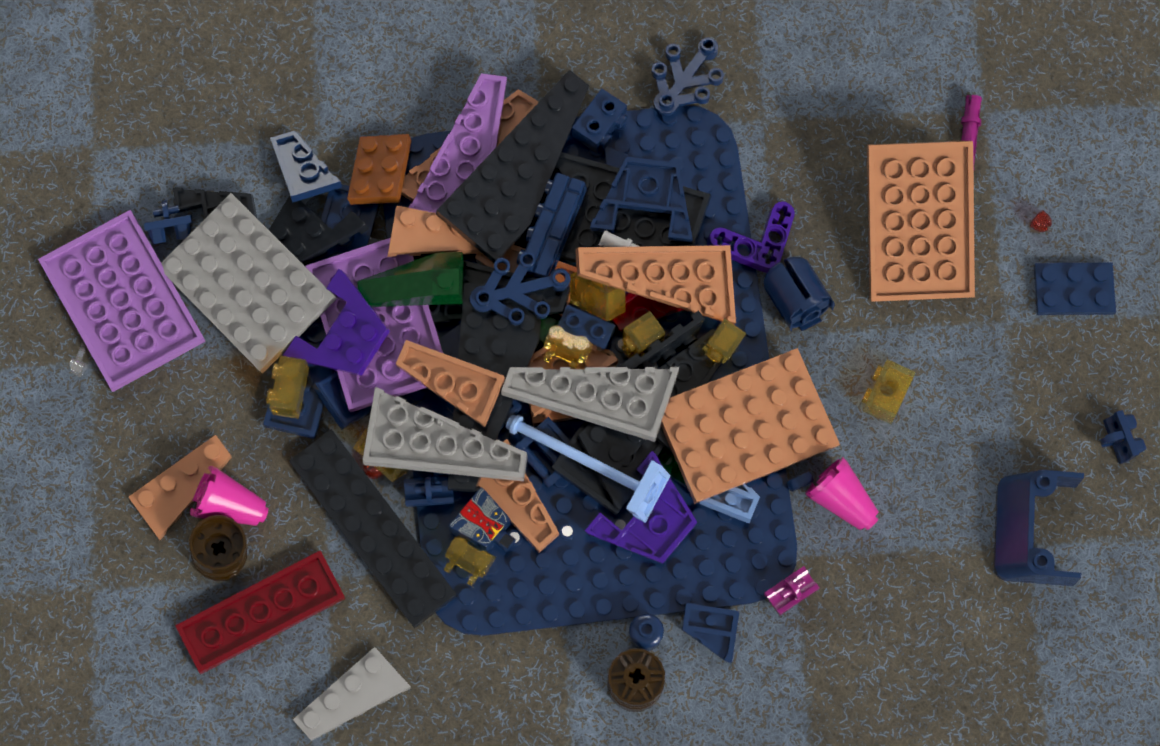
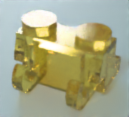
(566, 346)
(469, 559)

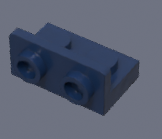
(584, 324)

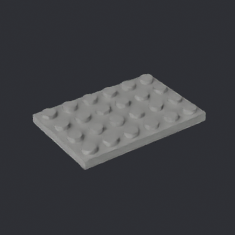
(247, 282)

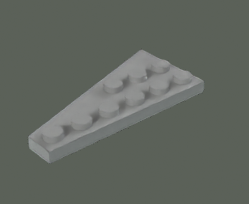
(425, 441)

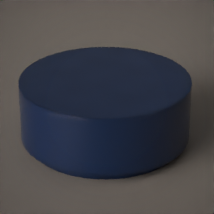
(800, 481)

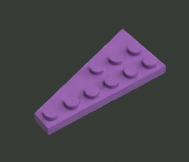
(466, 145)

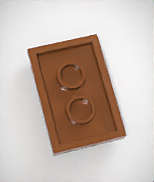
(379, 169)

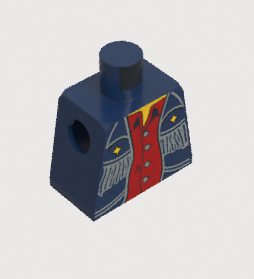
(483, 523)

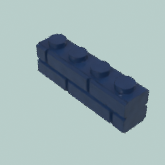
(553, 224)

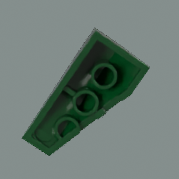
(425, 281)

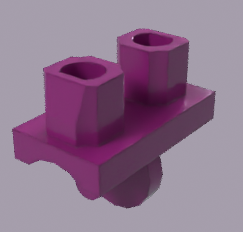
(791, 591)

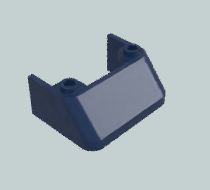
(1014, 528)

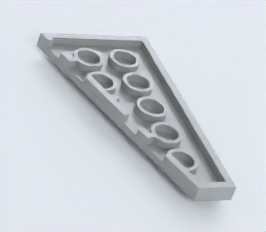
(605, 396)

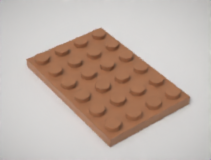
(921, 220)
(747, 425)

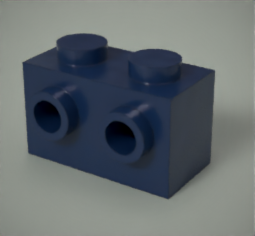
(600, 121)

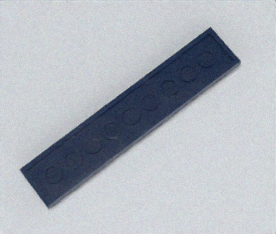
(312, 407)

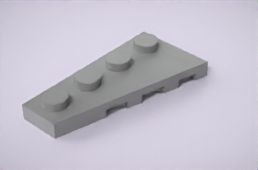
(355, 692)

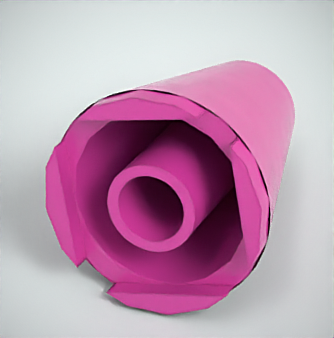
(844, 495)
(224, 496)

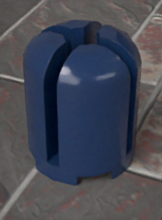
(797, 293)

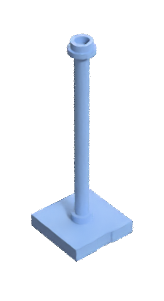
(646, 490)

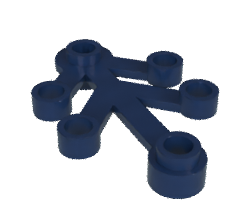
(685, 78)
(515, 290)

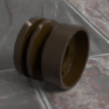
(213, 534)
(621, 686)

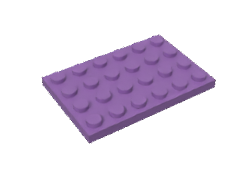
(121, 300)
(404, 323)

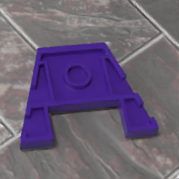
(351, 339)
(663, 530)

